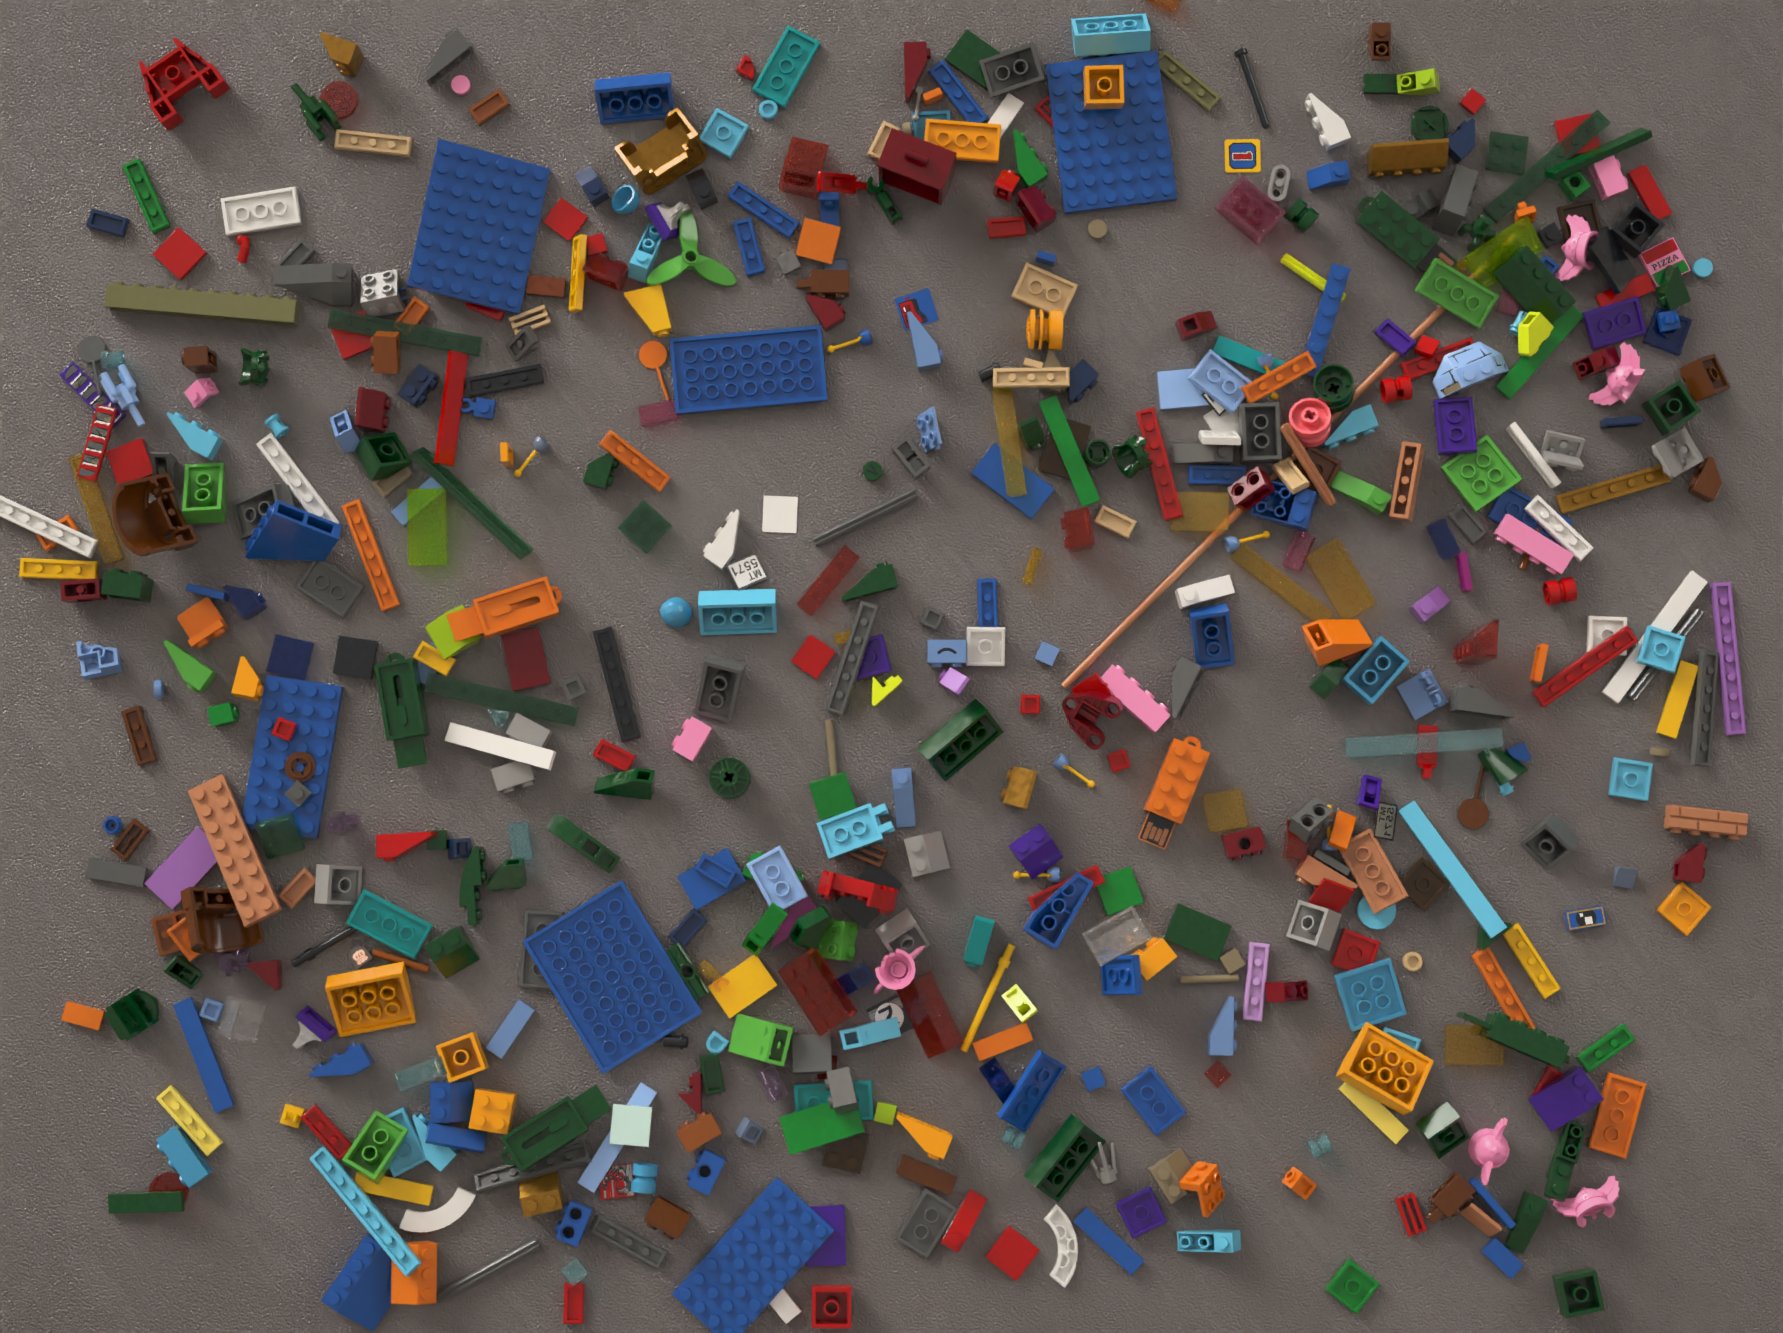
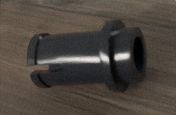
(987, 373)
(675, 1041)

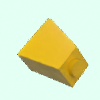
(651, 308)

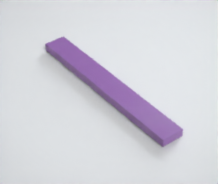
(1728, 658)

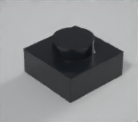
(1550, 235)

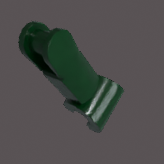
(884, 200)

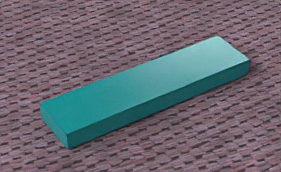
(1242, 355)

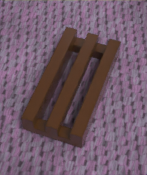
(129, 853)
(869, 861)

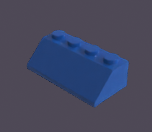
(634, 97)

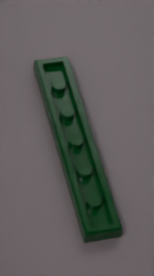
(1598, 154)

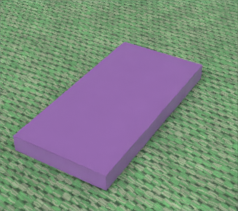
(183, 868)

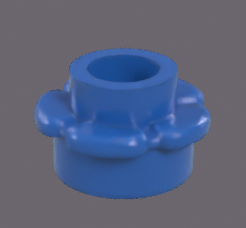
(112, 820)

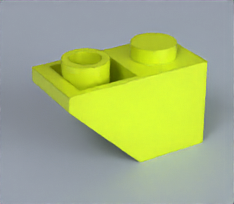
(1532, 332)

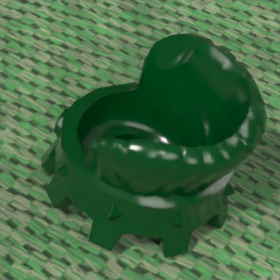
(254, 367)
(1131, 456)

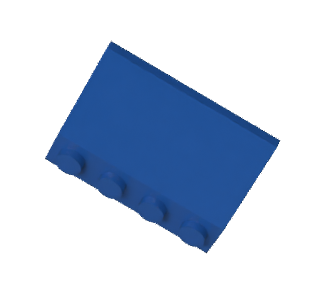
(363, 1285)

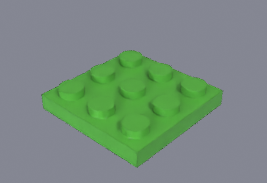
(1481, 475)

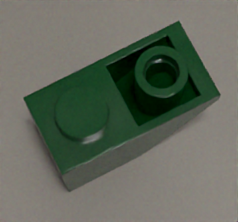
(600, 472)
(508, 875)
(810, 927)

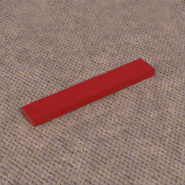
(451, 408)
(1160, 469)
(1584, 666)

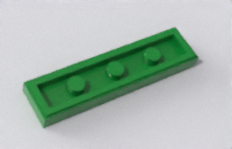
(146, 196)

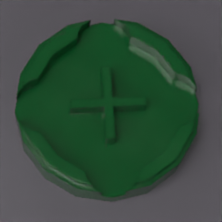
(1429, 123)

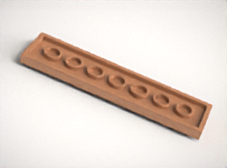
(234, 851)

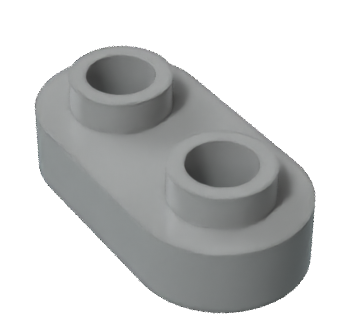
(1277, 184)

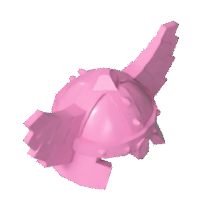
(1576, 248)
(1620, 379)
(897, 969)
(1489, 1149)
(1590, 1202)

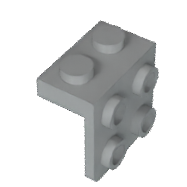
(381, 294)
(1562, 450)
(1677, 453)

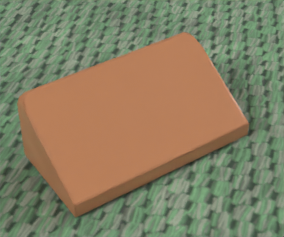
(1480, 1219)

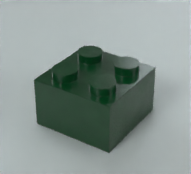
(1671, 407)
(127, 586)
(1578, 1292)

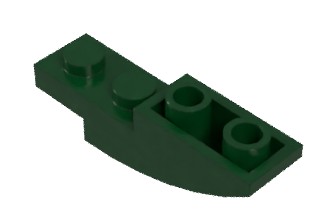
(583, 843)
(471, 878)
(1563, 1160)

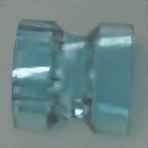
(112, 359)
(1009, 1135)
(1324, 1144)

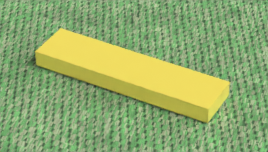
(1375, 1112)
(189, 1120)

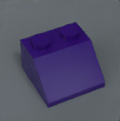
(1036, 851)

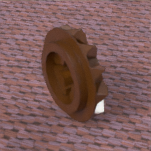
(304, 758)

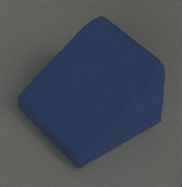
(459, 848)

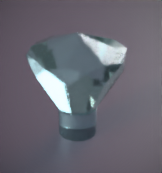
(499, 716)

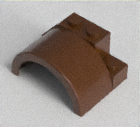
(150, 526)
(212, 926)

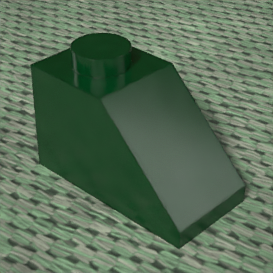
(1672, 289)
(1031, 434)
(1329, 678)

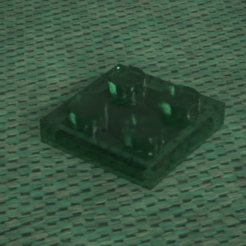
(1506, 153)
(645, 526)
(279, 835)

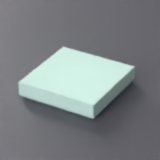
(630, 1125)

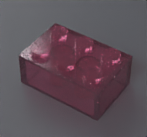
(1250, 210)

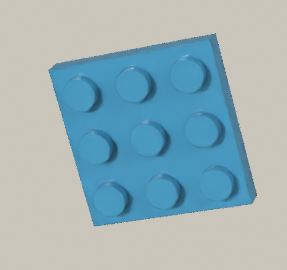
(1370, 994)

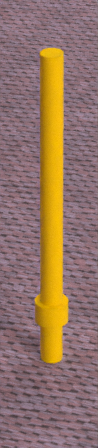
(1003, 963)

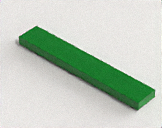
(1529, 364)
(1069, 451)

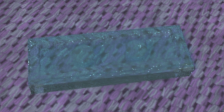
(420, 1073)

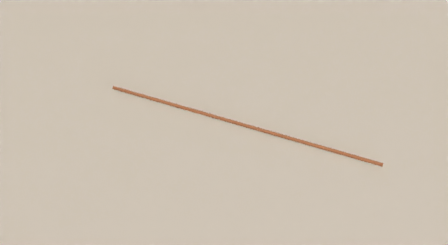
(1232, 517)

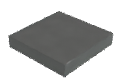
(811, 1054)

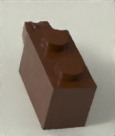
(826, 283)
(1449, 1198)

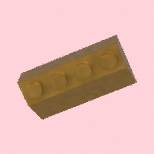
(1407, 158)

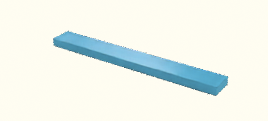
(1452, 869)
(366, 1211)

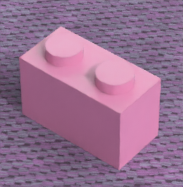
(1608, 178)
(692, 738)

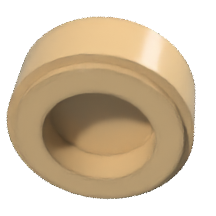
(1412, 961)

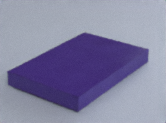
(1614, 322)
(1455, 426)
(833, 1249)

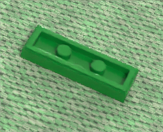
(1605, 1048)

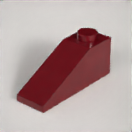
(914, 65)

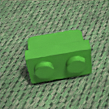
(838, 941)

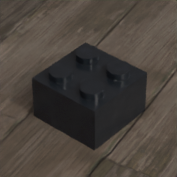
(1636, 229)

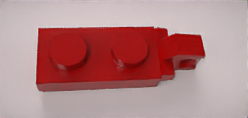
(839, 183)
(1426, 761)

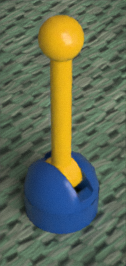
(863, 338)

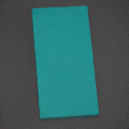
(786, 66)
(389, 924)
(815, 1094)

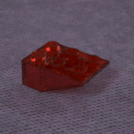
(802, 166)

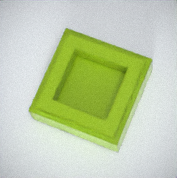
(885, 1113)

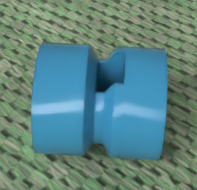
(644, 1177)

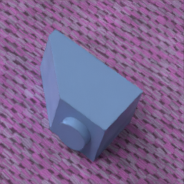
(345, 431)

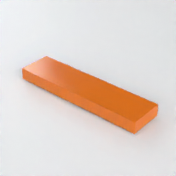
(1278, 377)
(634, 461)

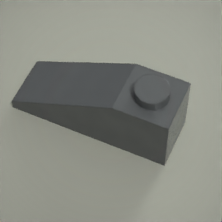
(449, 54)
(1202, 454)
(1185, 680)

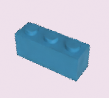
(183, 1156)

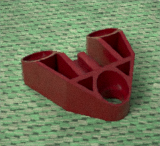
(1087, 711)

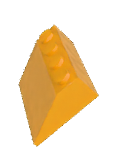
(371, 999)
(1385, 1069)

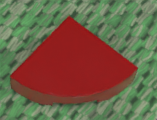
(746, 68)

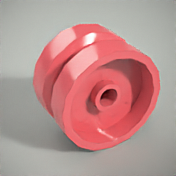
(1311, 421)

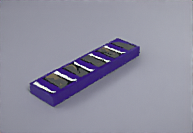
(87, 390)

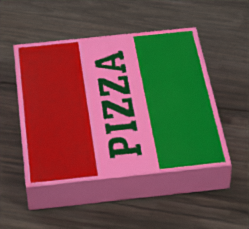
(1659, 257)

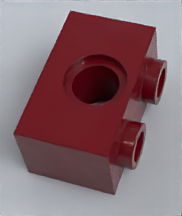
(82, 590)
(1255, 843)

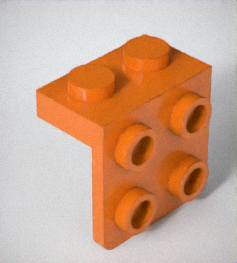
(202, 623)
(1207, 1182)

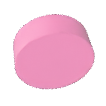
(461, 85)

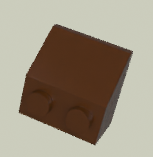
(1704, 378)

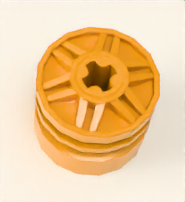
(1045, 329)

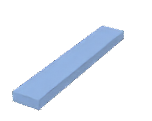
(608, 1152)

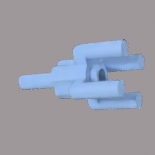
(123, 393)

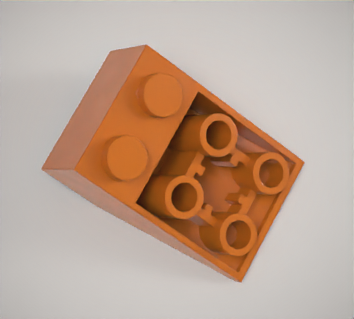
(1335, 639)

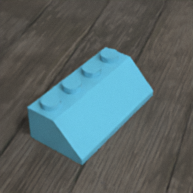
(1110, 35)
(737, 612)

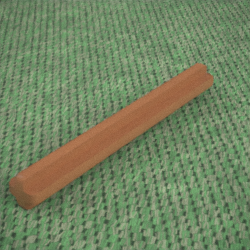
(1307, 464)

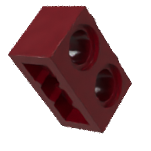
(1251, 489)

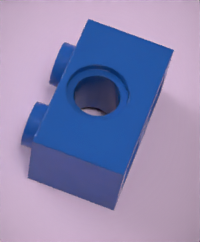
(705, 1183)

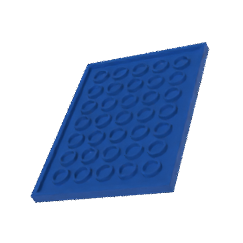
(1111, 153)
(478, 227)
(612, 976)

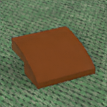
(160, 926)

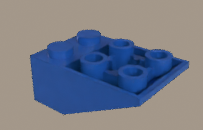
(1287, 508)

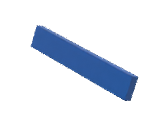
(203, 1054)

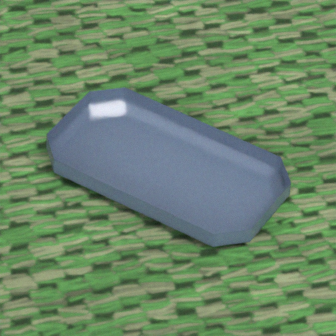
(838, 264)

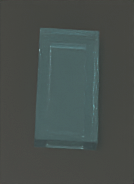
(520, 840)

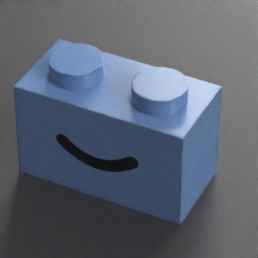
(946, 652)

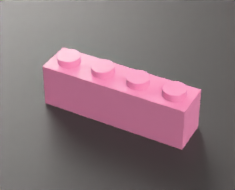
(1533, 544)
(1134, 699)

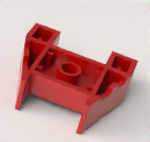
(174, 77)
(876, 895)

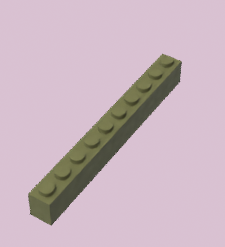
(202, 304)

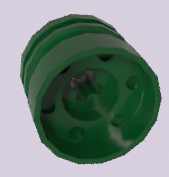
(1334, 378)
(740, 782)

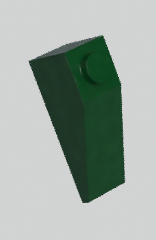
(876, 581)
(1527, 1220)

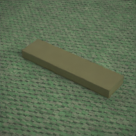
(1187, 82)

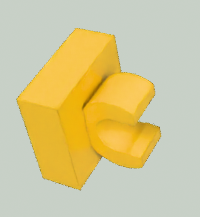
(291, 1115)

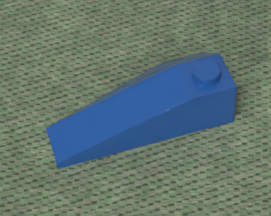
(1056, 914)

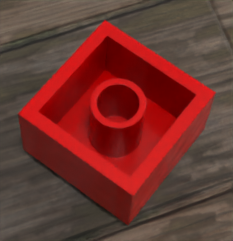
(831, 1306)

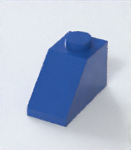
(1329, 175)

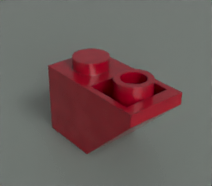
(1195, 325)
(1596, 362)
(1690, 865)
(1286, 991)

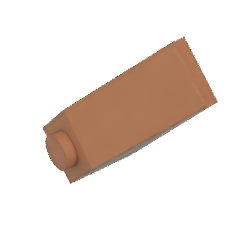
(1312, 873)

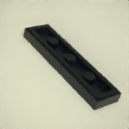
(505, 380)

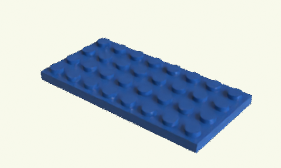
(748, 369)
(316, 712)
(753, 1260)

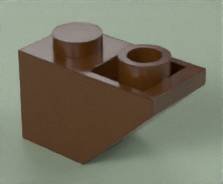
(1379, 41)
(1706, 482)

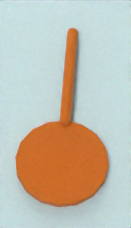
(653, 356)

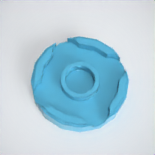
(1377, 921)

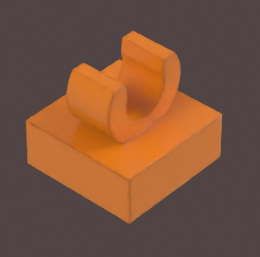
(1523, 211)

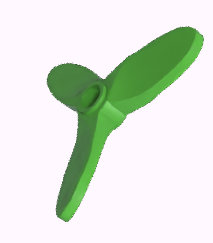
(703, 266)

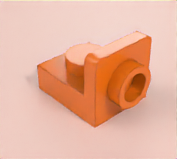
(1299, 1183)

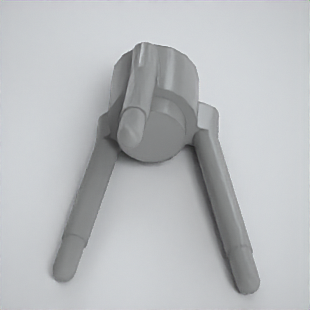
(1106, 1172)

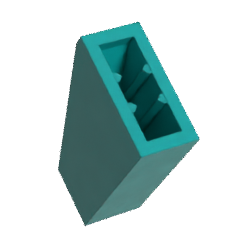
(978, 941)

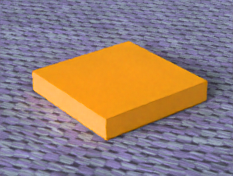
(1683, 908)

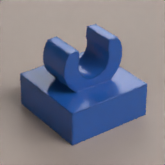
(1668, 321)

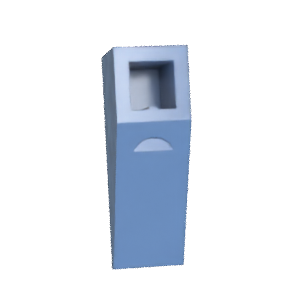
(1222, 1032)

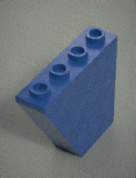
(292, 535)

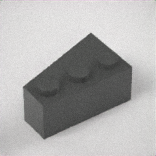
(1456, 200)

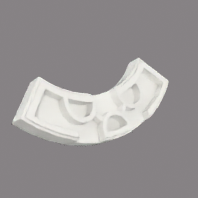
(441, 1217)
(1066, 1243)

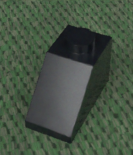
(701, 189)

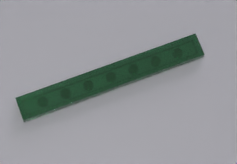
(1536, 176)
(409, 333)
(472, 503)
(501, 699)

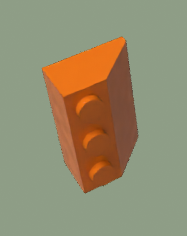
(422, 1283)

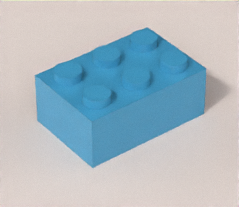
(1374, 670)

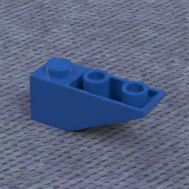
(350, 1063)

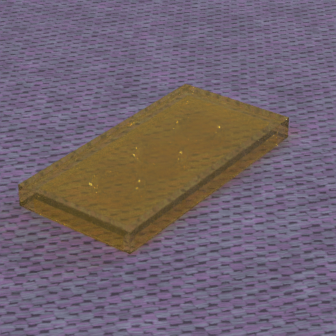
(1340, 579)

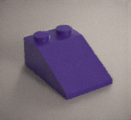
(1565, 1098)

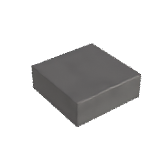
(788, 262)

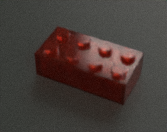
(817, 991)

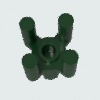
(316, 111)
(1478, 231)

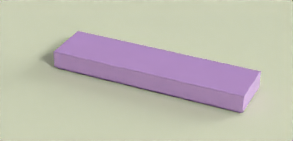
(1255, 981)

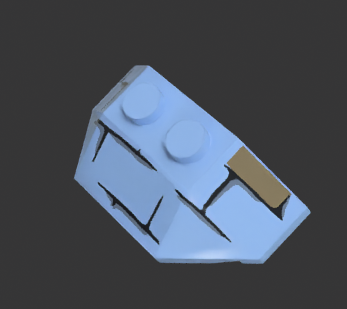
(1467, 368)

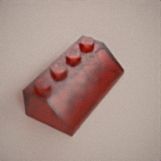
(1479, 645)
(929, 1015)

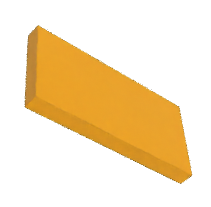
(968, 139)

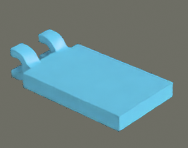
(854, 830)

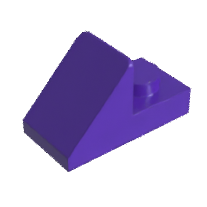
(1369, 792)

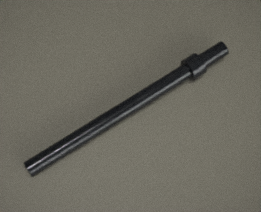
(311, 953)

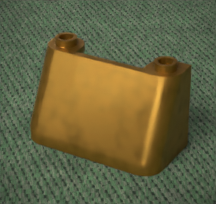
(664, 154)

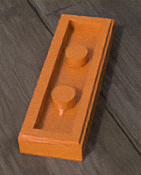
(1002, 1041)

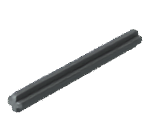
(865, 518)
(1651, 672)
(487, 1270)

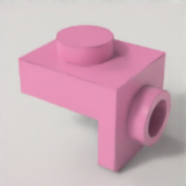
(201, 391)

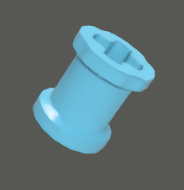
(276, 426)

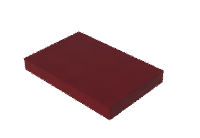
(525, 659)

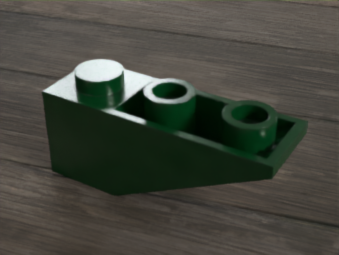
(629, 783)

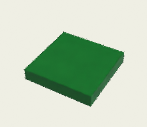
(832, 795)
(1119, 891)
(1352, 1286)

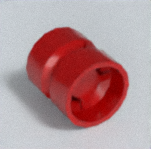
(1396, 389)
(1557, 591)

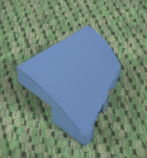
(98, 661)

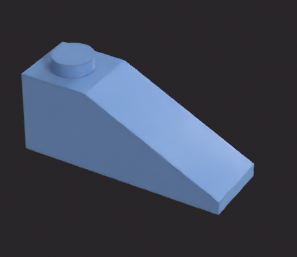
(924, 346)
(903, 797)

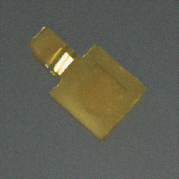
(709, 971)

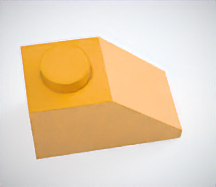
(246, 682)

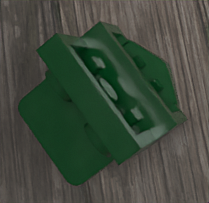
(132, 1014)

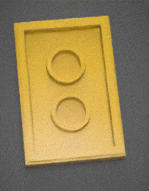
(746, 985)

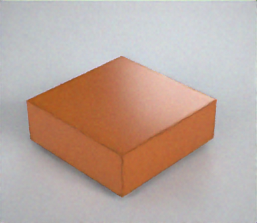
(932, 96)

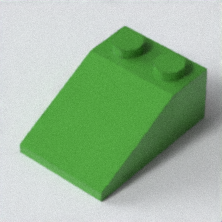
(204, 493)
(375, 1147)

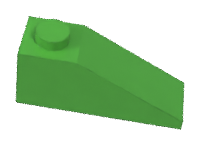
(1360, 492)
(191, 669)

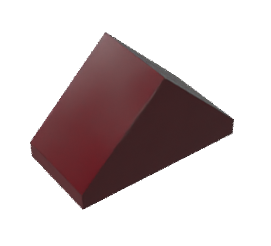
(269, 971)

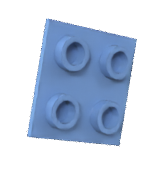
(929, 430)
(1422, 694)

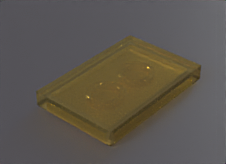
(1202, 512)
(1467, 1047)

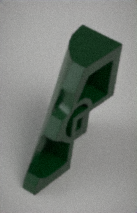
(1501, 765)

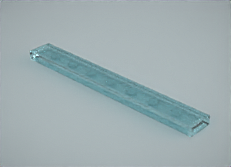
(1424, 743)

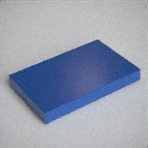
(704, 890)
(1122, 976)
(1153, 1100)

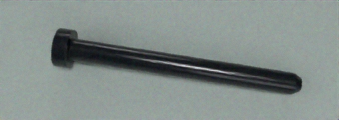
(1241, 54)

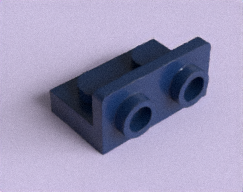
(418, 386)

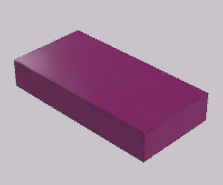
(1464, 572)

